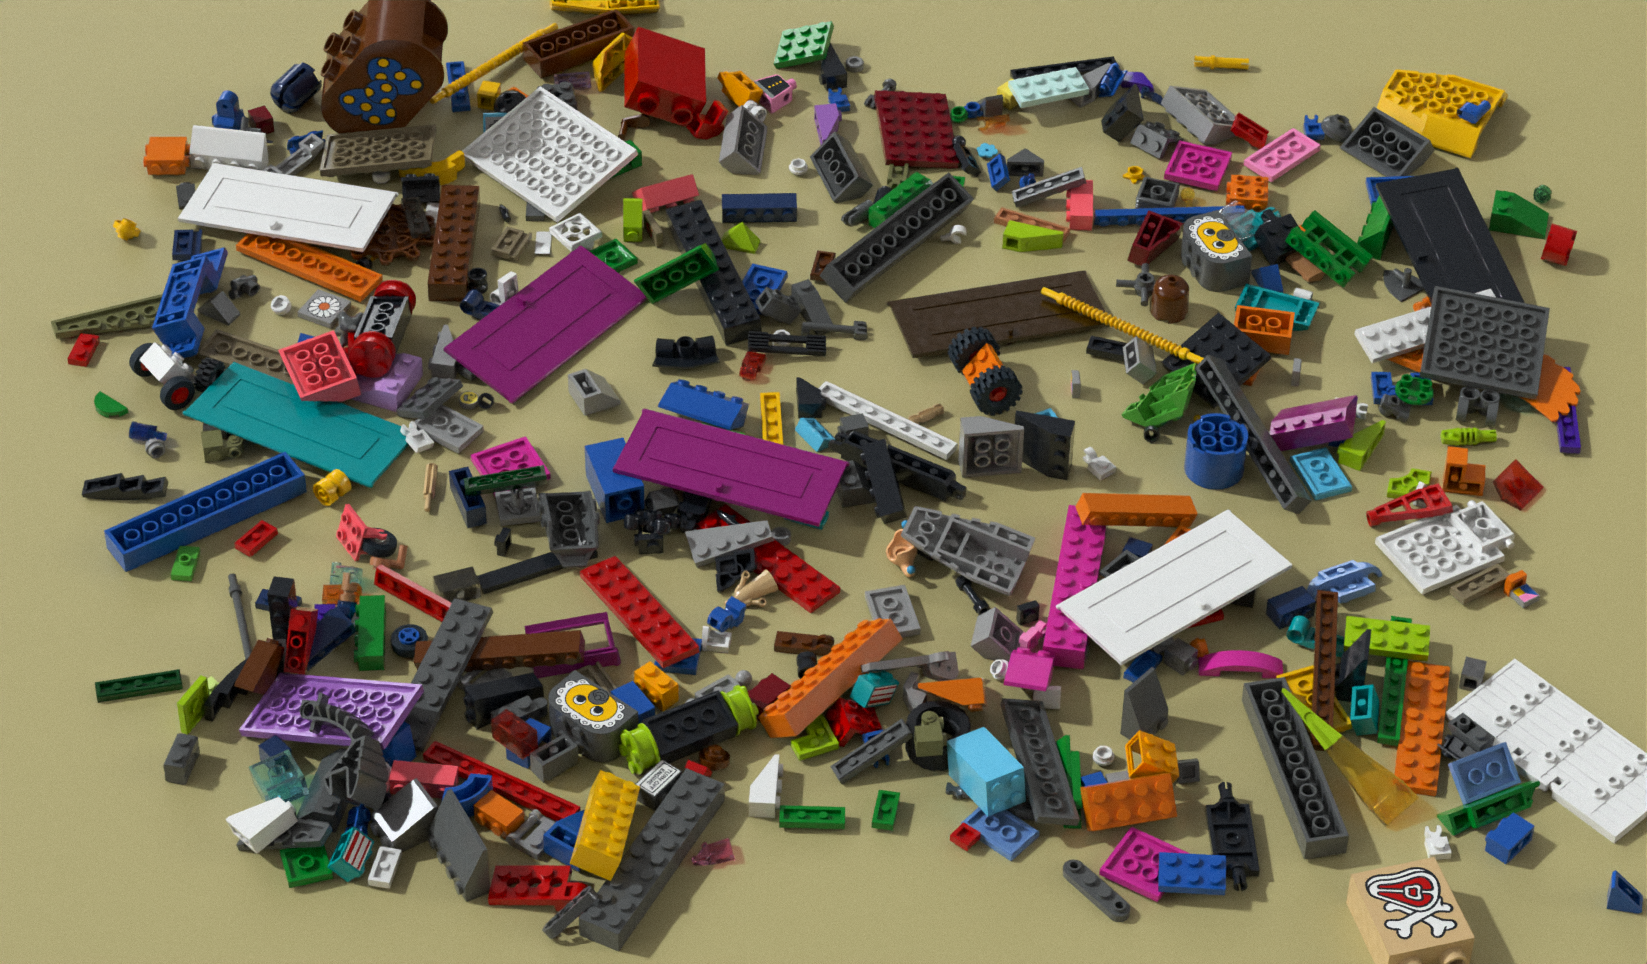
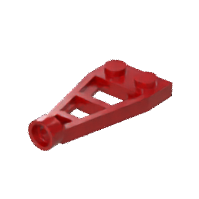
(1433, 496)

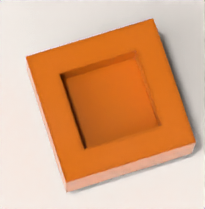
(1514, 580)

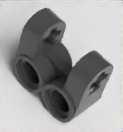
(1472, 400)

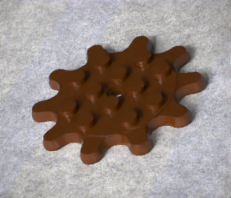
(395, 240)

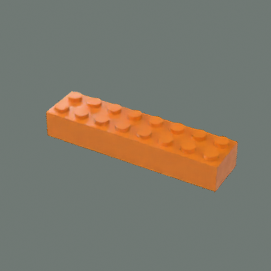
(829, 678)

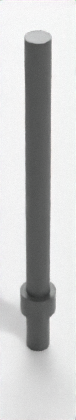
(235, 593)

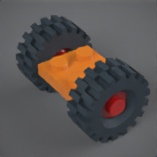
(991, 383)

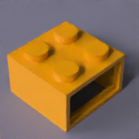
(1156, 754)

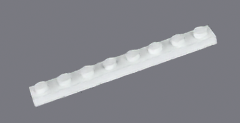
(888, 421)

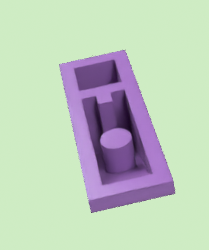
(826, 120)

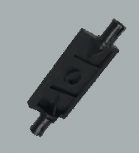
(1233, 836)

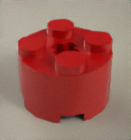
(1559, 244)

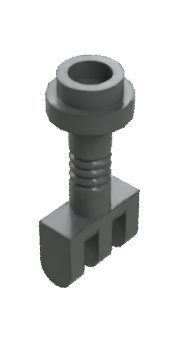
(888, 85)

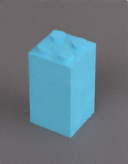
(986, 771)

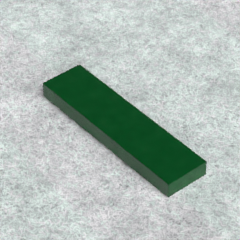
(138, 685)

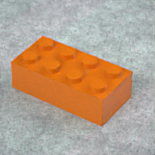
(1128, 802)

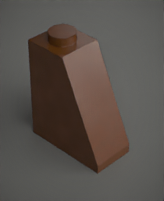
(261, 667)

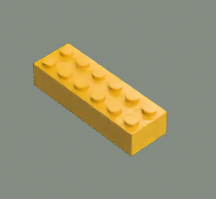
(605, 825)

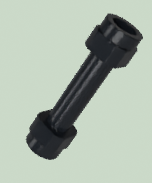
(964, 584)

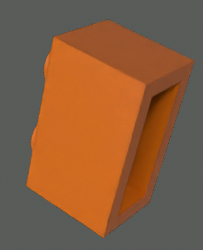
(498, 814)

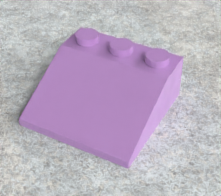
(393, 387)

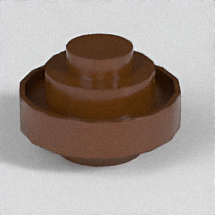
(714, 757)

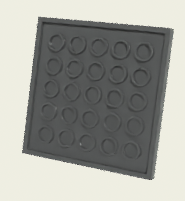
(1485, 342)

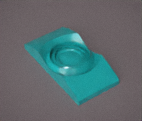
(1264, 298)

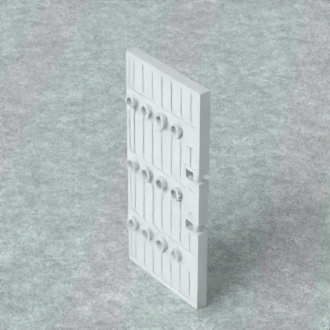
(1562, 743)

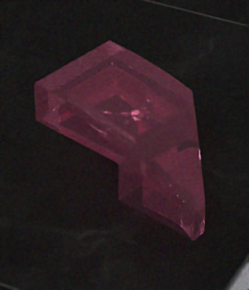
(714, 853)

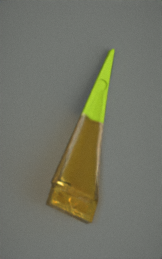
(1375, 785)

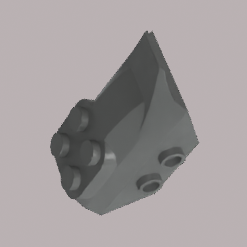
(570, 526)

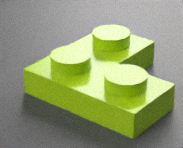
(818, 740)

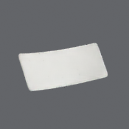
(432, 210)
(543, 243)

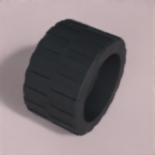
(955, 723)

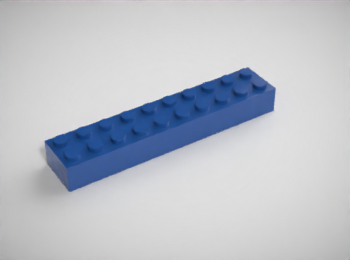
(205, 511)

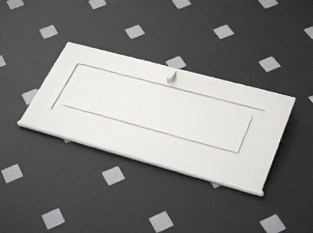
(288, 207)
(1174, 587)

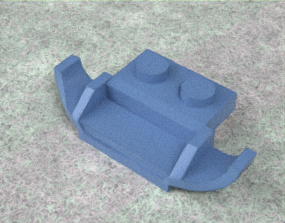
(1347, 579)

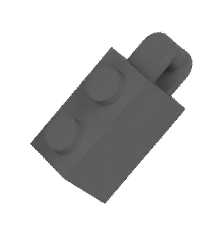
(525, 708)

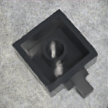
(1272, 236)

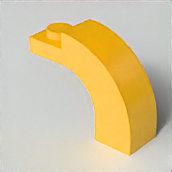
(445, 169)

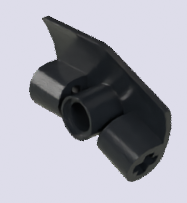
(685, 352)

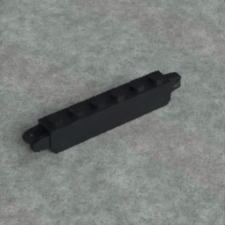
(908, 467)

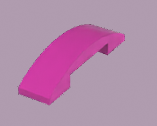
(1240, 661)

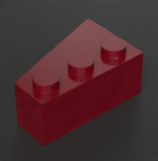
(1153, 238)

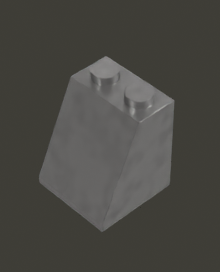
(405, 818)

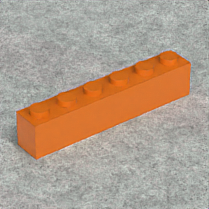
(1136, 510)

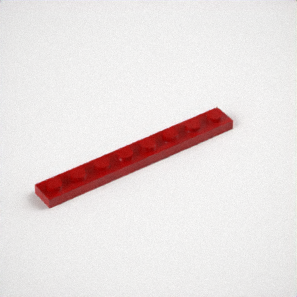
(503, 783)

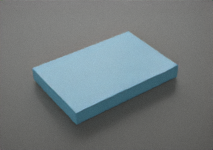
(1320, 473)

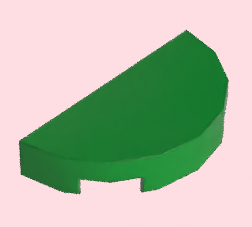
(108, 406)

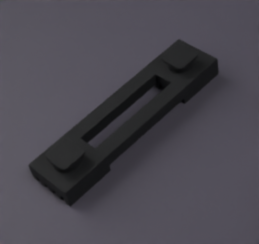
(814, 344)

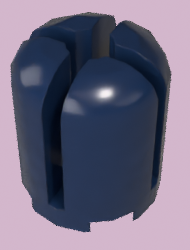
(295, 87)

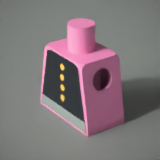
(775, 92)

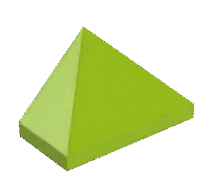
(741, 239)

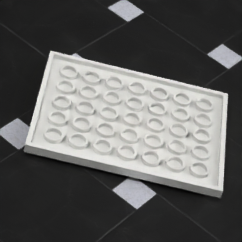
(549, 154)

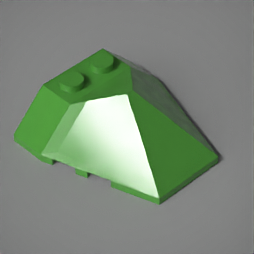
(1165, 400)

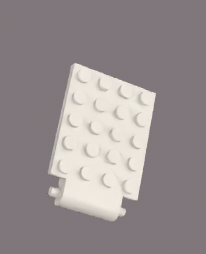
(1447, 546)

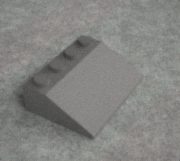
(1200, 113)

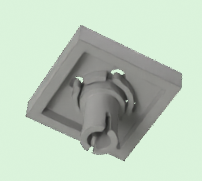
(517, 506)

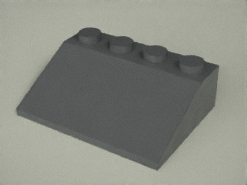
(1387, 145)
(460, 849)

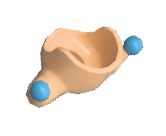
(902, 552)

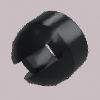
(483, 404)
(1147, 437)

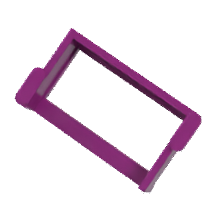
(606, 656)

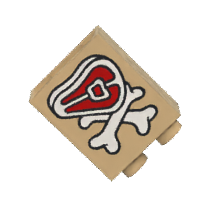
(1409, 915)

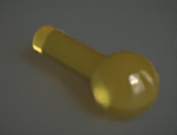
(1187, 195)

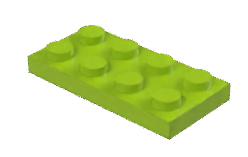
(1390, 637)

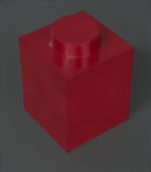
(261, 119)

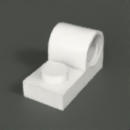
(506, 288)

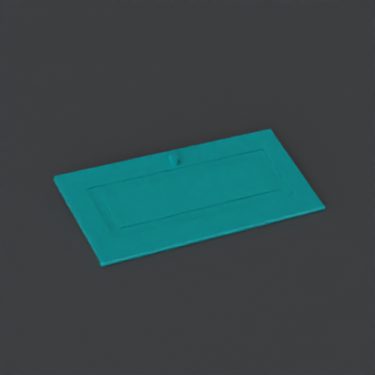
(309, 431)

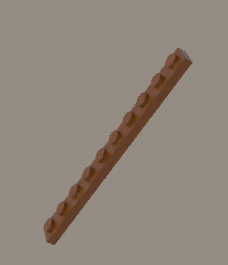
(1324, 659)

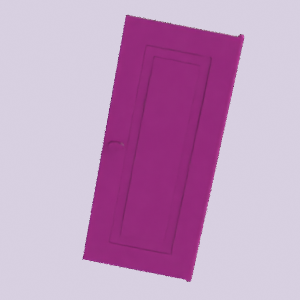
(545, 324)
(731, 467)

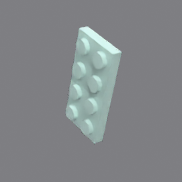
(1048, 87)

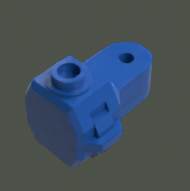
(228, 112)

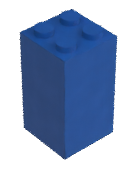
(613, 491)

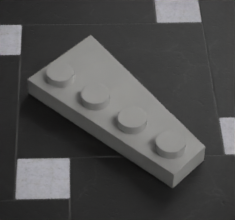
(724, 540)

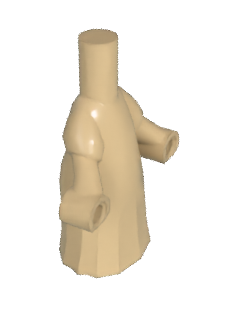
(756, 588)

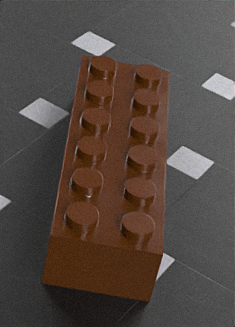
(574, 43)

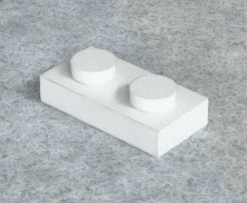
(384, 867)

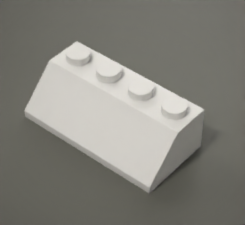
(228, 147)

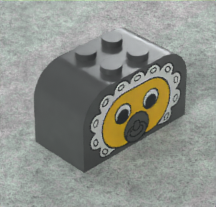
(1215, 253)
(590, 717)

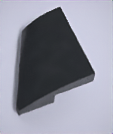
(731, 567)

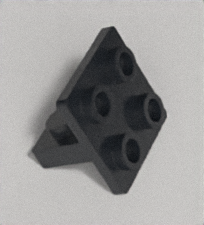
(425, 187)

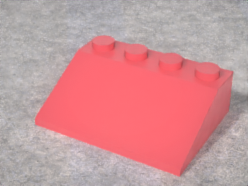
(320, 369)

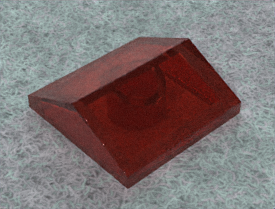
(1516, 485)

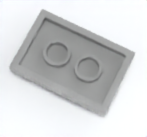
(450, 428)
(895, 605)

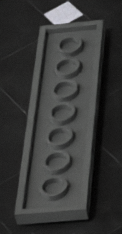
(445, 665)
(1043, 768)

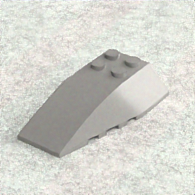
(977, 550)

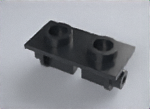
(1454, 746)

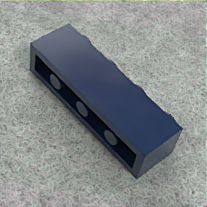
(759, 207)

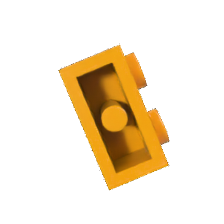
(656, 686)

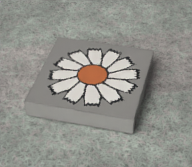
(323, 308)

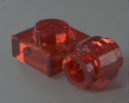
(752, 363)

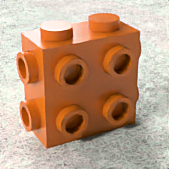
(167, 155)
(1248, 191)

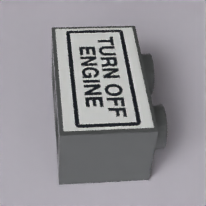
(657, 784)

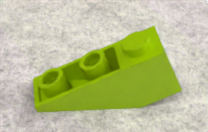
(1026, 237)

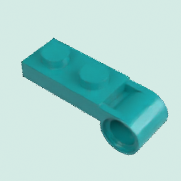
(1301, 633)

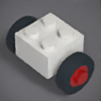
(168, 369)

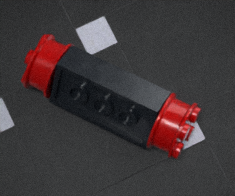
(382, 328)

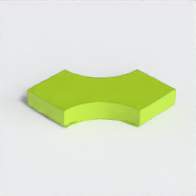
(1404, 485)

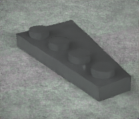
(300, 835)

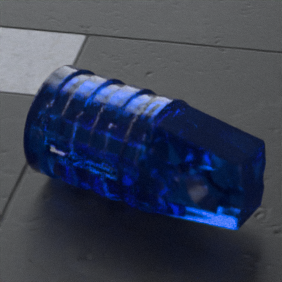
(144, 432)

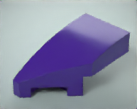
(1136, 78)

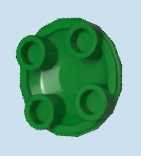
(1414, 390)

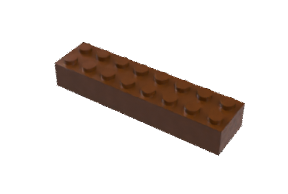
(454, 243)

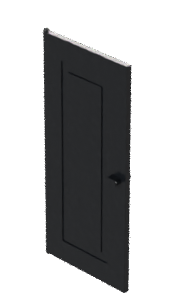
(1446, 234)

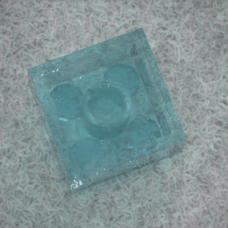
(279, 778)

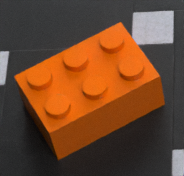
(1266, 327)

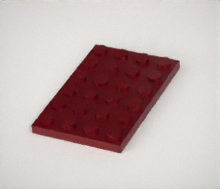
(915, 129)

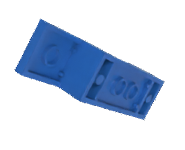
(175, 319)

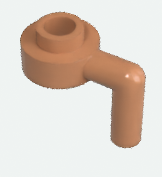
(399, 564)

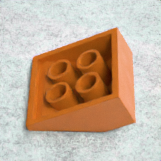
(962, 692)

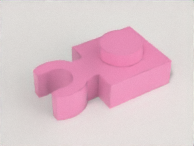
(1030, 638)

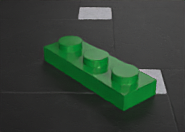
(812, 817)

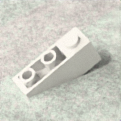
(764, 790)

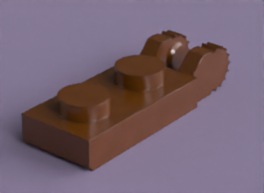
(797, 643)

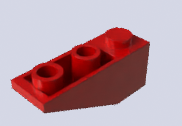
(300, 639)

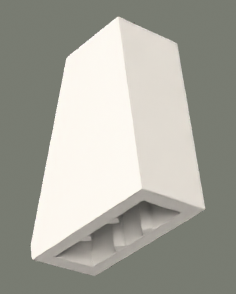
(262, 823)

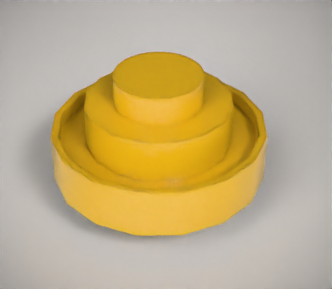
(126, 229)

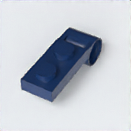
(476, 306)

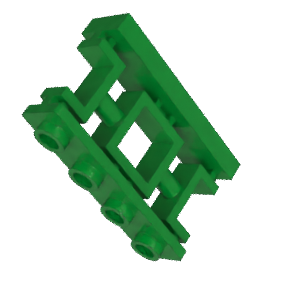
(1347, 252)

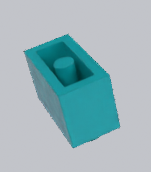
(1364, 710)

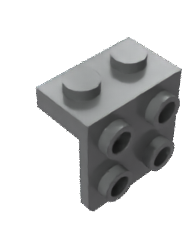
(1154, 138)

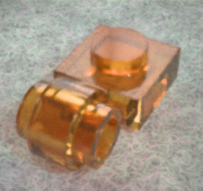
(332, 593)

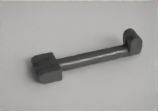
(858, 329)

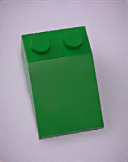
(1517, 216)

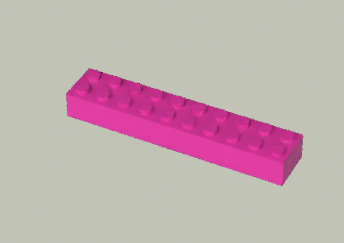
(1076, 570)

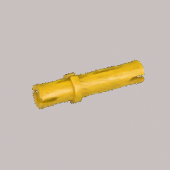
(1221, 62)

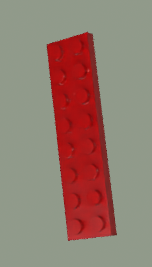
(790, 572)
(639, 611)

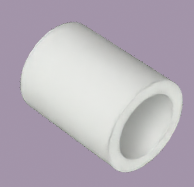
(1303, 294)

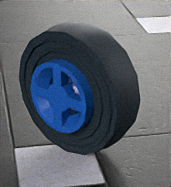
(404, 639)

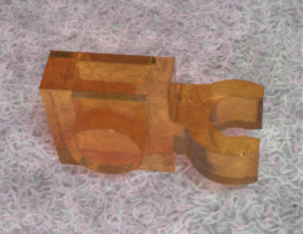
(997, 121)

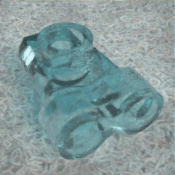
(337, 573)

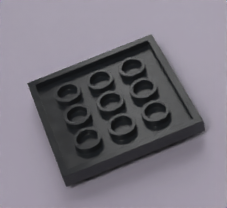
(1225, 342)

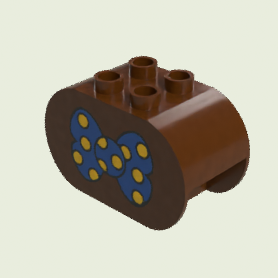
(383, 65)

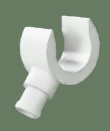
(951, 236)

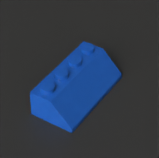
(704, 405)

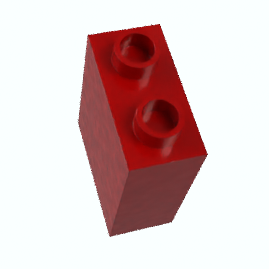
(664, 77)

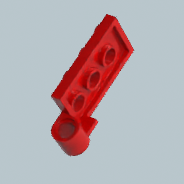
(527, 875)

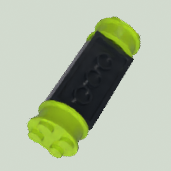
(688, 728)

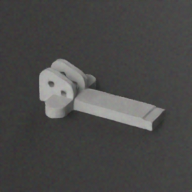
(936, 666)

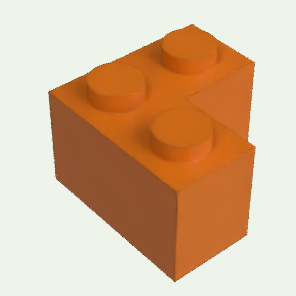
(1462, 476)

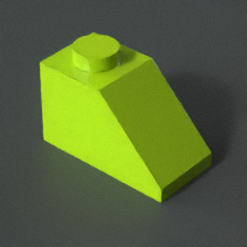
(632, 220)

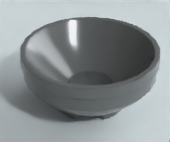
(1337, 127)

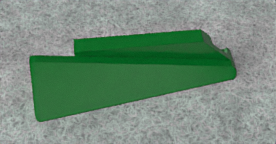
(1071, 766)
(1489, 808)

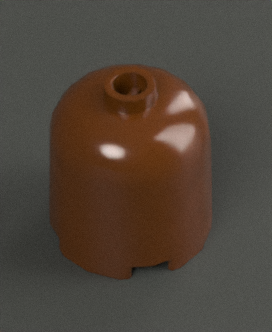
(1170, 299)

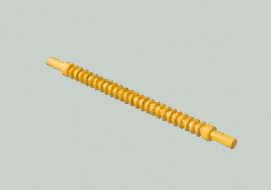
(488, 66)
(1062, 299)

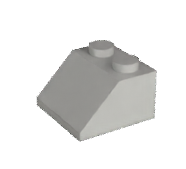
(995, 635)

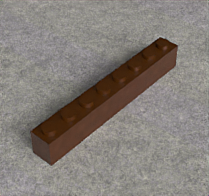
(520, 650)

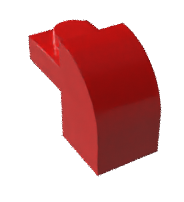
(708, 125)

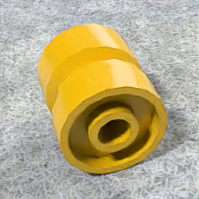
(332, 487)

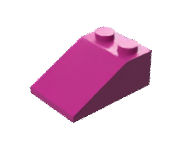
(1030, 669)

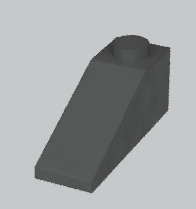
(810, 304)

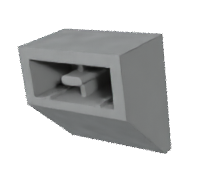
(591, 392)

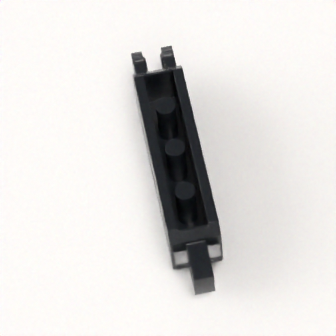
(692, 510)

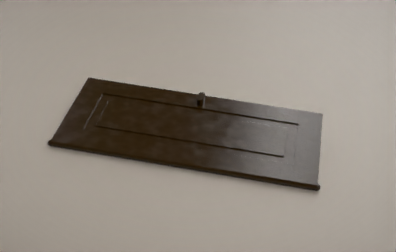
(1007, 310)

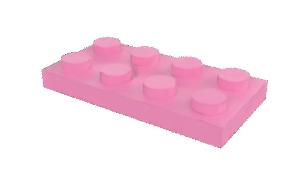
(1282, 155)

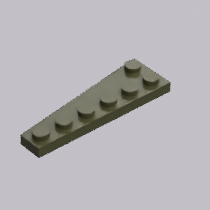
(115, 318)

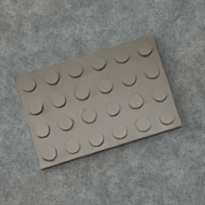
(378, 150)

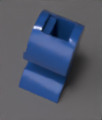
(728, 618)

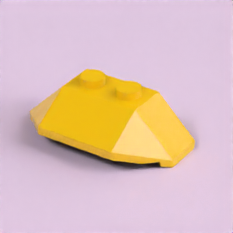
(611, 62)

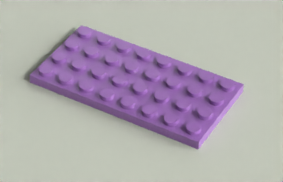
(376, 703)

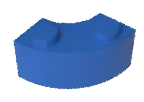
(472, 791)

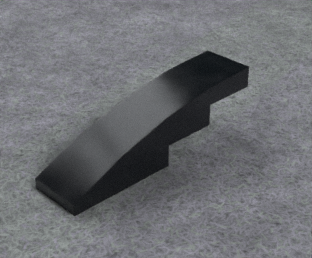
(121, 488)
(224, 693)

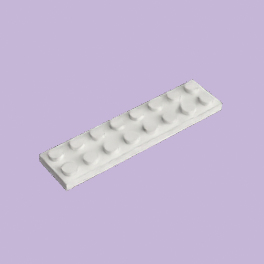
(1397, 334)

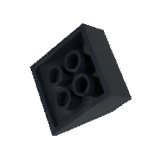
(1047, 443)

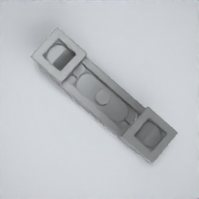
(301, 158)

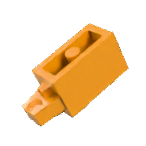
(739, 87)

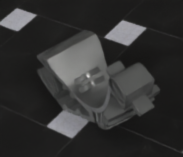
(361, 770)

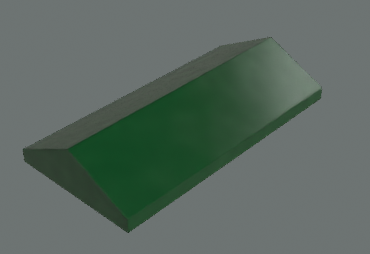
(505, 481)

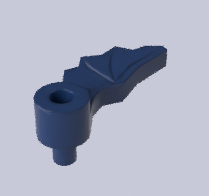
(1154, 96)

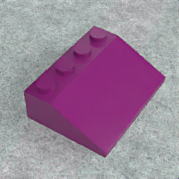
(1314, 423)

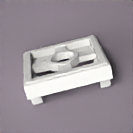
(565, 230)

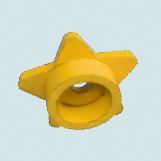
(1134, 174)

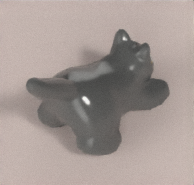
(346, 325)

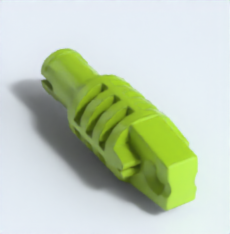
(1467, 436)

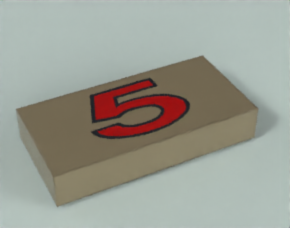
(652, 229)

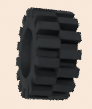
(208, 373)

